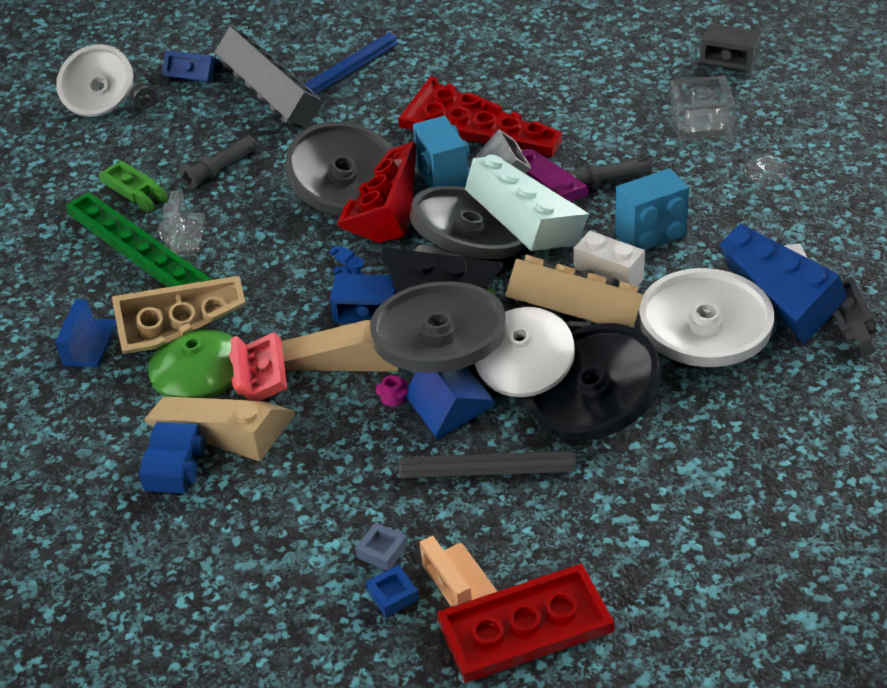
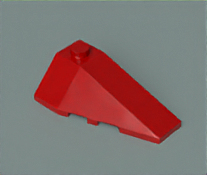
(386, 200)

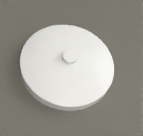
(706, 317)

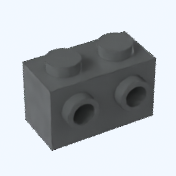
(730, 47)

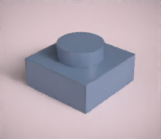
(381, 546)

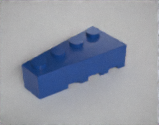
(798, 288)

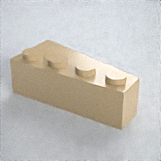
(573, 295)

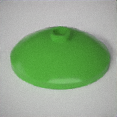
(193, 365)

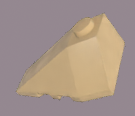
(164, 314)

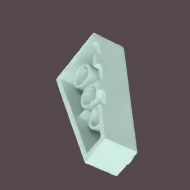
(524, 205)

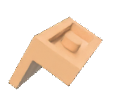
(454, 572)

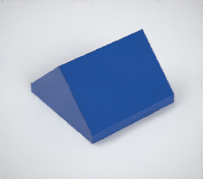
(447, 399)

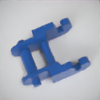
(347, 258)

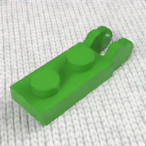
(133, 185)

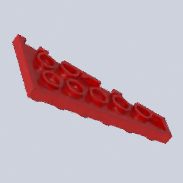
(477, 118)

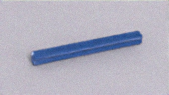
(352, 63)

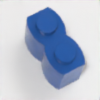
(172, 457)

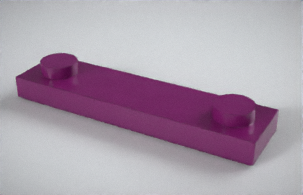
(554, 177)

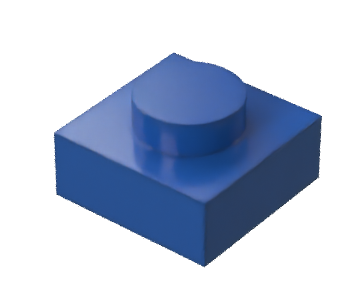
(392, 590)

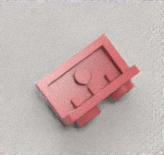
(258, 367)

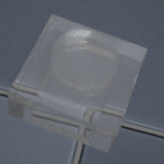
(766, 169)

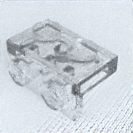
(179, 229)

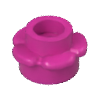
(392, 390)

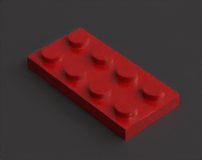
(524, 622)

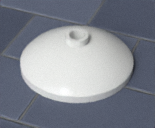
(89, 71)
(530, 364)

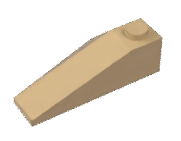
(335, 350)
(232, 425)

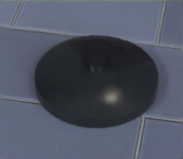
(606, 387)

